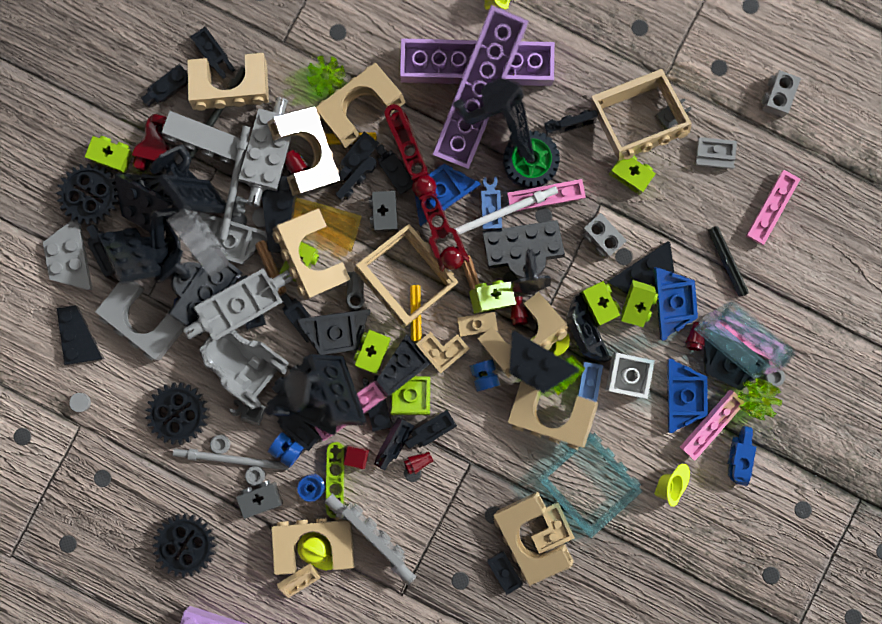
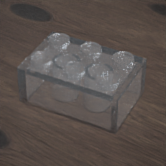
(200, 241)

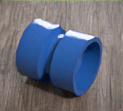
(486, 382)
(292, 452)
(311, 487)

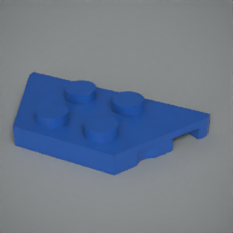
(450, 188)
(675, 301)
(685, 395)

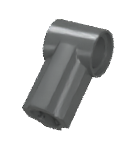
(355, 288)

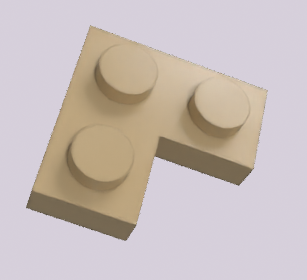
(441, 355)
(557, 531)

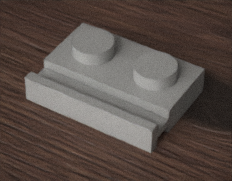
(715, 153)

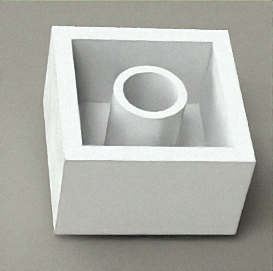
(630, 375)

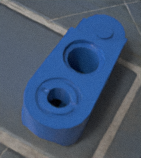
(742, 457)

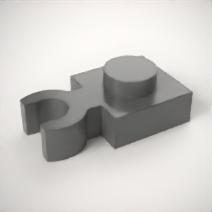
(667, 118)
(239, 206)
(248, 414)

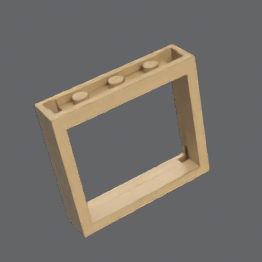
(632, 89)
(381, 292)

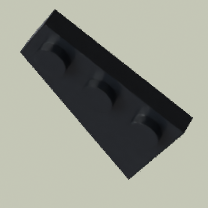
(402, 367)

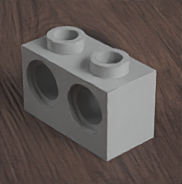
(783, 95)
(608, 231)

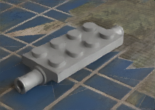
(264, 157)
(238, 304)
(379, 539)

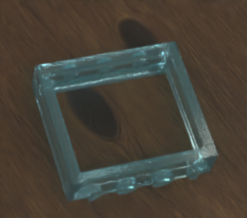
(750, 330)
(619, 467)

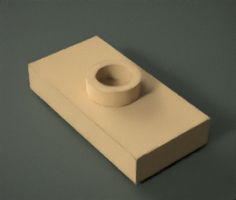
(476, 324)
(298, 580)

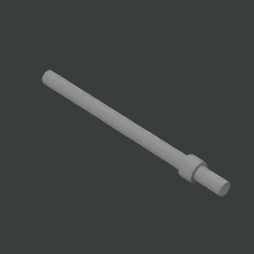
(242, 145)
(193, 454)

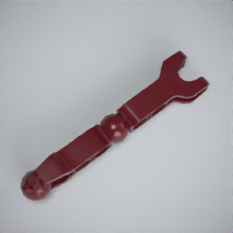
(425, 189)

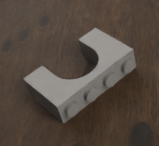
(116, 311)

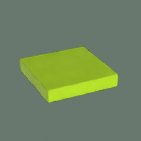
(412, 397)

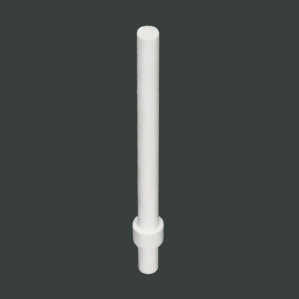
(537, 197)

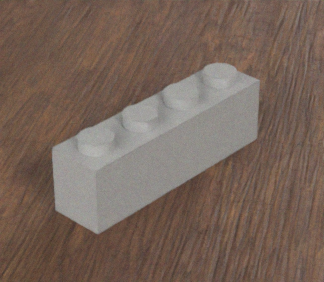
(200, 136)

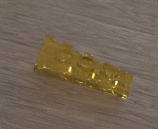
(341, 225)

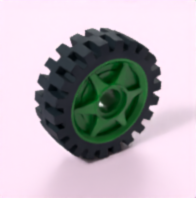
(534, 174)

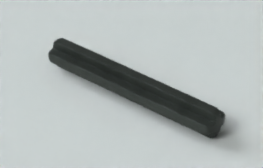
(728, 261)

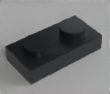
(505, 572)

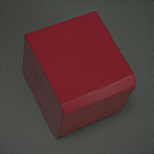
(356, 457)

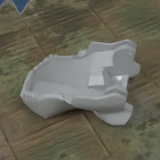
(242, 365)

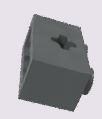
(385, 200)
(251, 507)

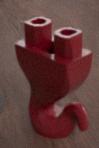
(152, 143)

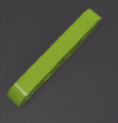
(335, 479)

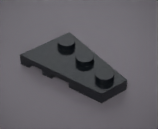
(76, 339)

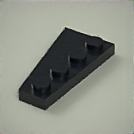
(278, 209)

